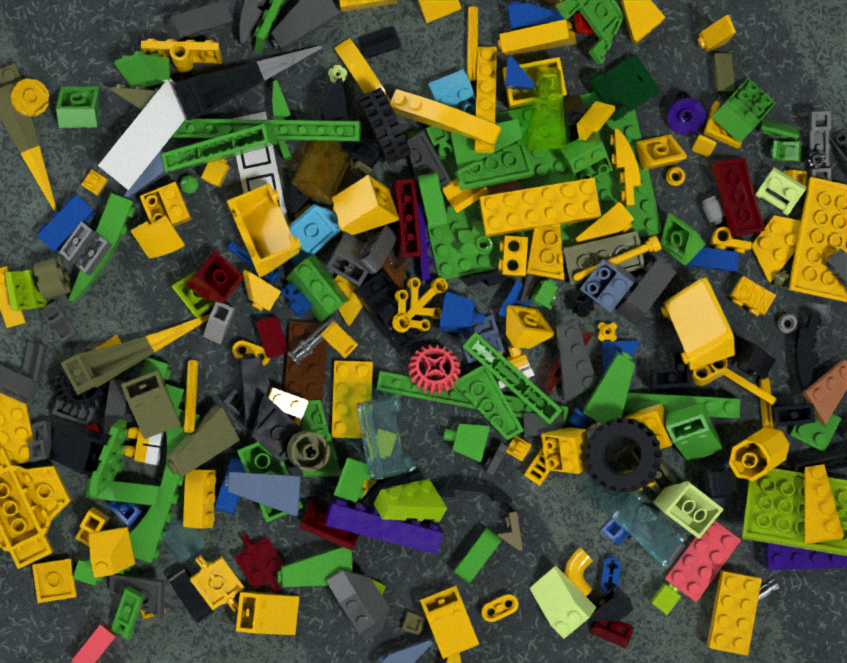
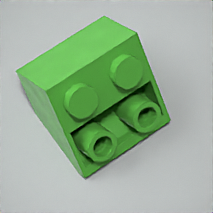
(144, 69)
(586, 158)

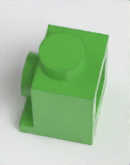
(544, 293)

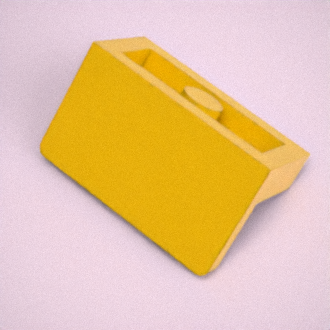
(594, 119)
(462, 199)

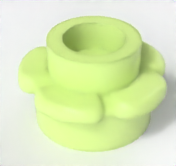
(337, 69)

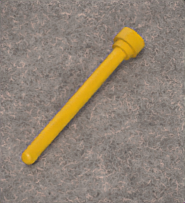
(651, 245)

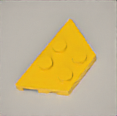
(776, 244)

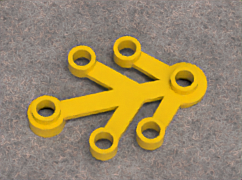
(416, 305)

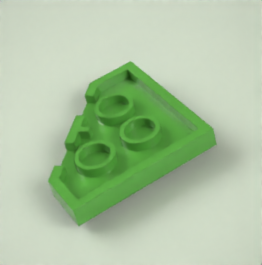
(110, 458)

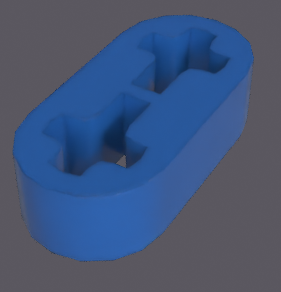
(605, 573)

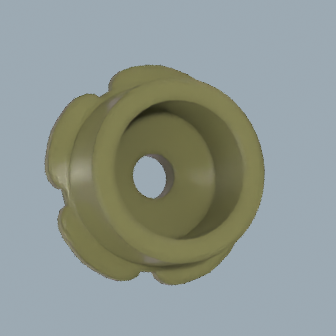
(781, 279)

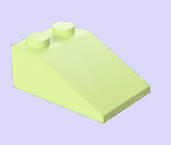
(561, 602)

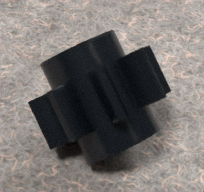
(582, 305)

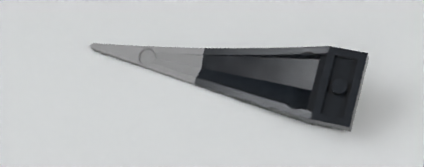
(211, 90)

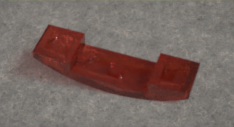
(551, 379)

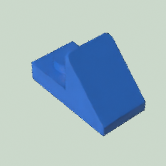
(126, 511)

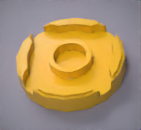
(30, 97)

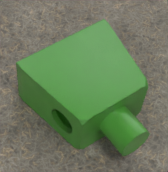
(468, 440)

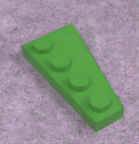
(268, 17)
(504, 166)
(488, 398)
(315, 421)

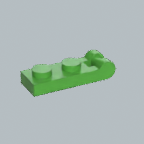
(127, 613)

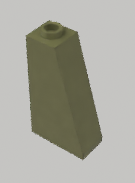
(211, 437)

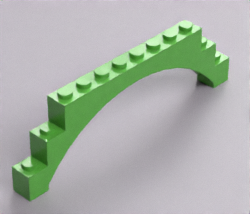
(147, 534)

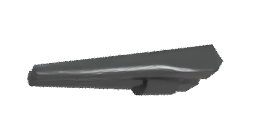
(530, 283)

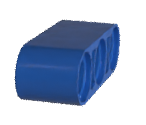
(716, 260)
(228, 501)

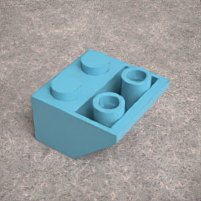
(454, 91)

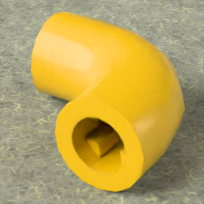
(575, 569)

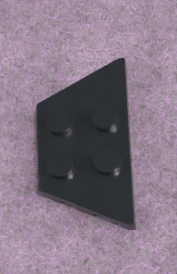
(274, 429)

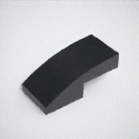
(492, 279)

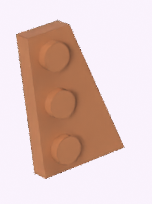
(828, 391)

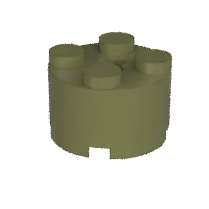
(52, 278)
(312, 461)

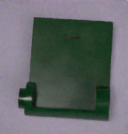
(625, 86)

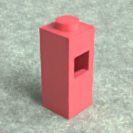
(96, 645)

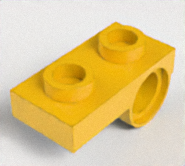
(738, 245)

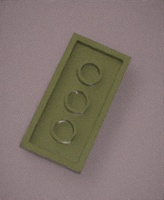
(590, 253)

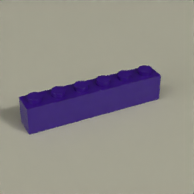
(368, 522)

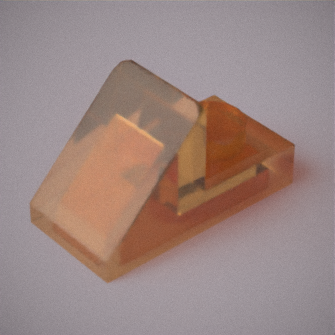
(398, 274)

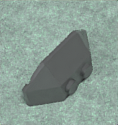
(360, 601)

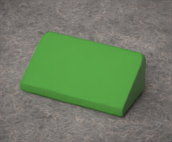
(778, 129)

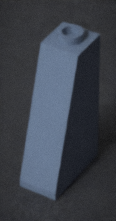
(272, 490)

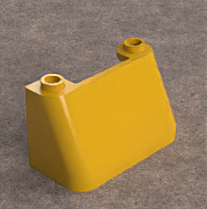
(264, 228)
(699, 324)

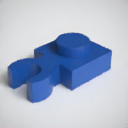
(298, 301)

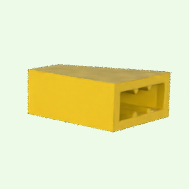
(641, 18)

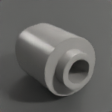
(714, 210)

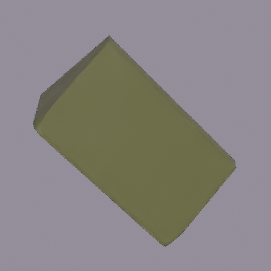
(723, 72)

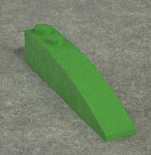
(220, 148)
(112, 228)
(513, 378)
(714, 406)

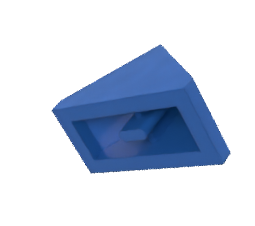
(516, 77)

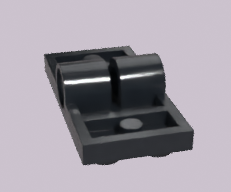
(380, 301)

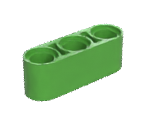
(433, 200)
(477, 555)

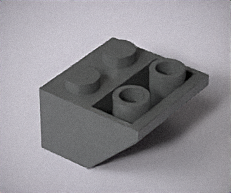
(345, 259)

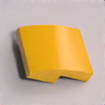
(158, 238)

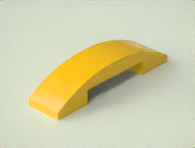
(358, 67)

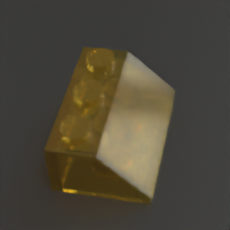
(321, 170)

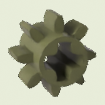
(359, 168)

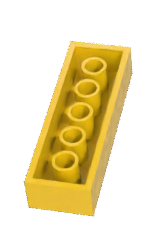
(539, 207)

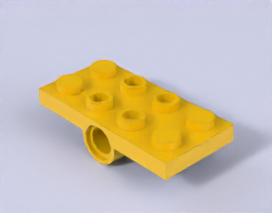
(184, 53)

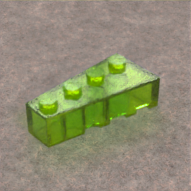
(546, 122)

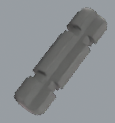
(765, 589)

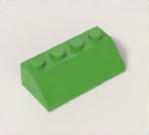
(259, 460)

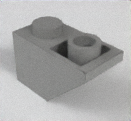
(219, 322)

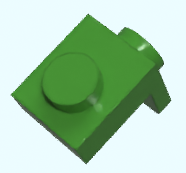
(786, 151)

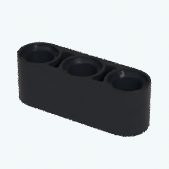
(189, 594)

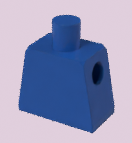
(459, 314)

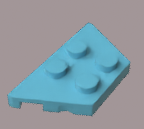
(313, 230)

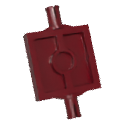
(259, 562)

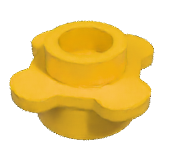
(602, 333)

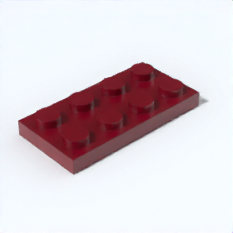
(738, 197)

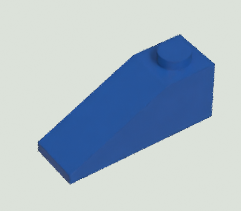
(528, 15)

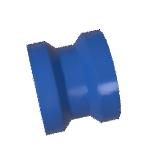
(578, 419)

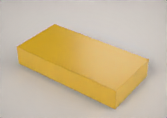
(339, 339)

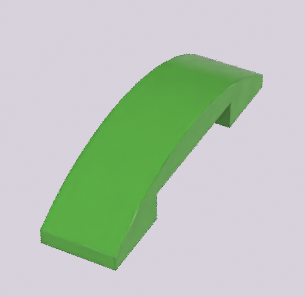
(127, 493)

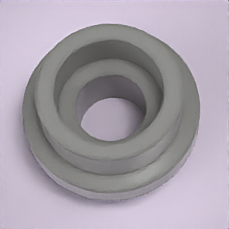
(793, 323)

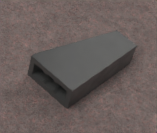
(303, 21)

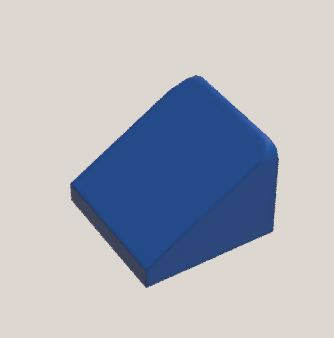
(615, 532)

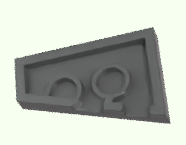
(426, 160)
(152, 589)

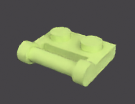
(784, 186)

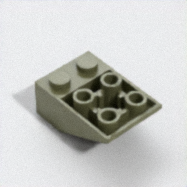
(151, 404)

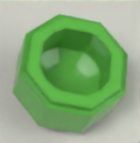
(189, 184)

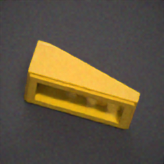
(528, 474)

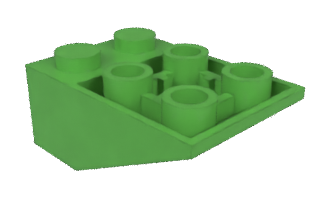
(743, 110)
(693, 432)

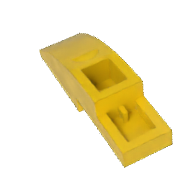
(625, 160)

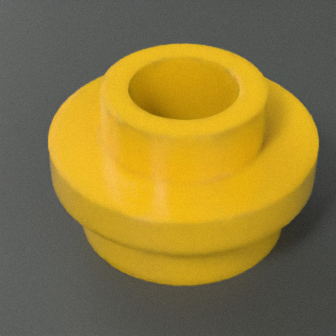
(677, 170)

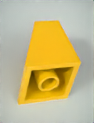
(364, 206)

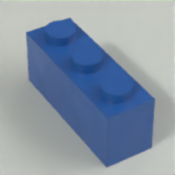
(65, 222)

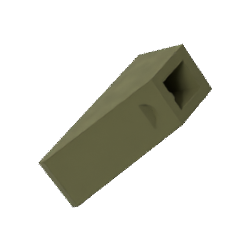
(137, 97)

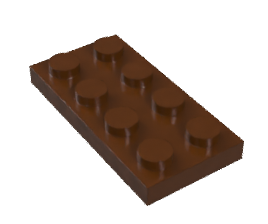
(308, 377)

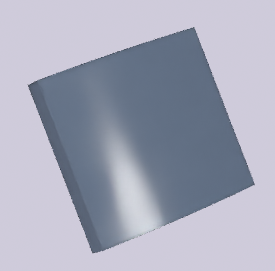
(487, 331)

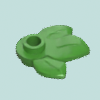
(472, 239)

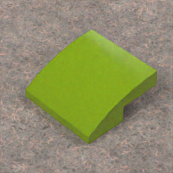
(24, 291)

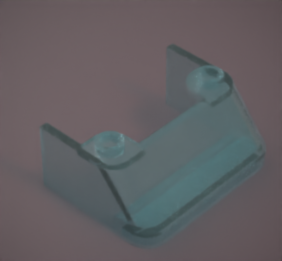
(382, 437)
(646, 528)

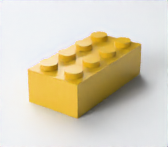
(734, 612)

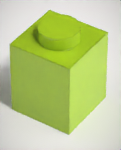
(666, 598)

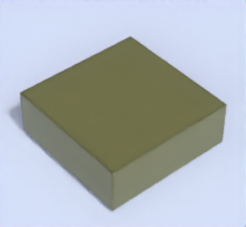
(413, 623)

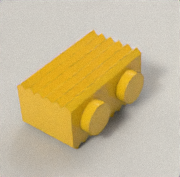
(752, 296)

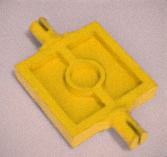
(217, 583)

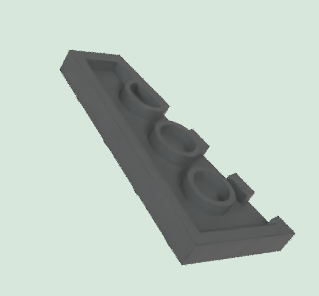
(575, 365)

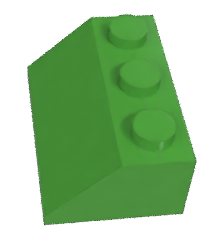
(318, 288)

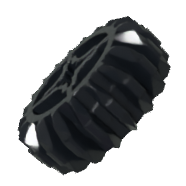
(75, 402)

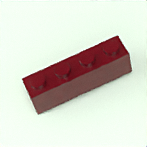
(408, 224)

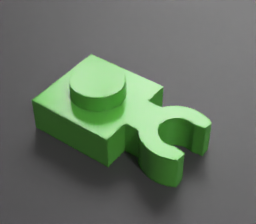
(439, 137)

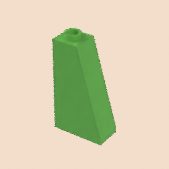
(465, 147)
(611, 392)
(316, 568)

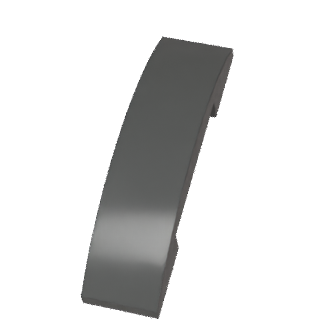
(819, 140)

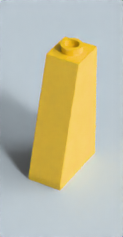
(537, 38)

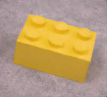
(522, 98)

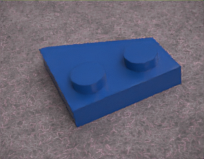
(610, 348)

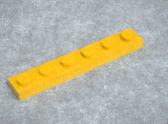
(486, 91)

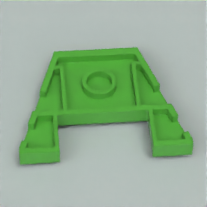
(603, 18)

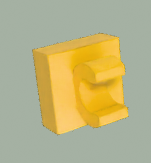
(94, 182)
(518, 448)

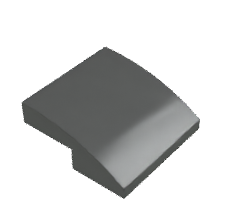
(85, 248)

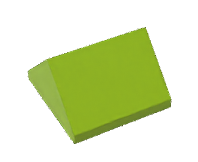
(195, 303)

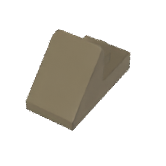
(512, 537)

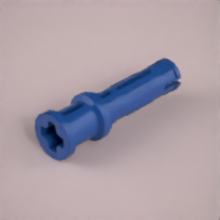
(243, 254)

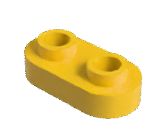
(250, 348)
(500, 609)

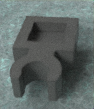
(492, 463)

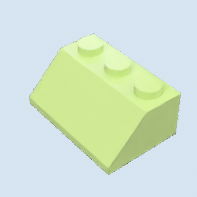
(688, 507)

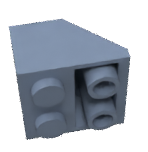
(608, 284)

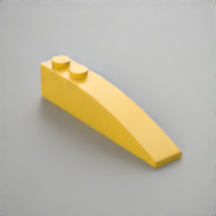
(443, 117)

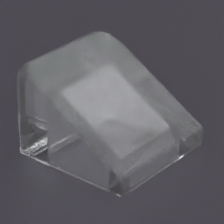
(822, 309)

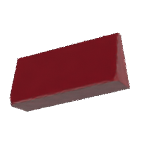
(272, 337)
(613, 631)

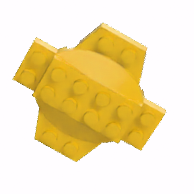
(26, 509)

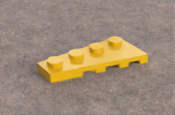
(546, 253)
(821, 515)

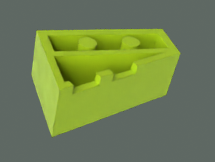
(411, 500)

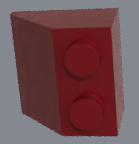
(215, 279)

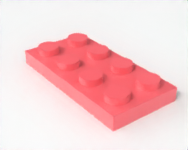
(702, 560)

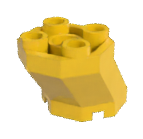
(759, 453)

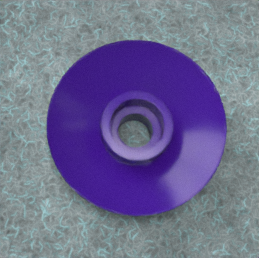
(686, 124)

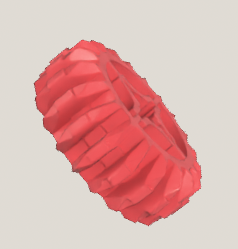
(440, 358)

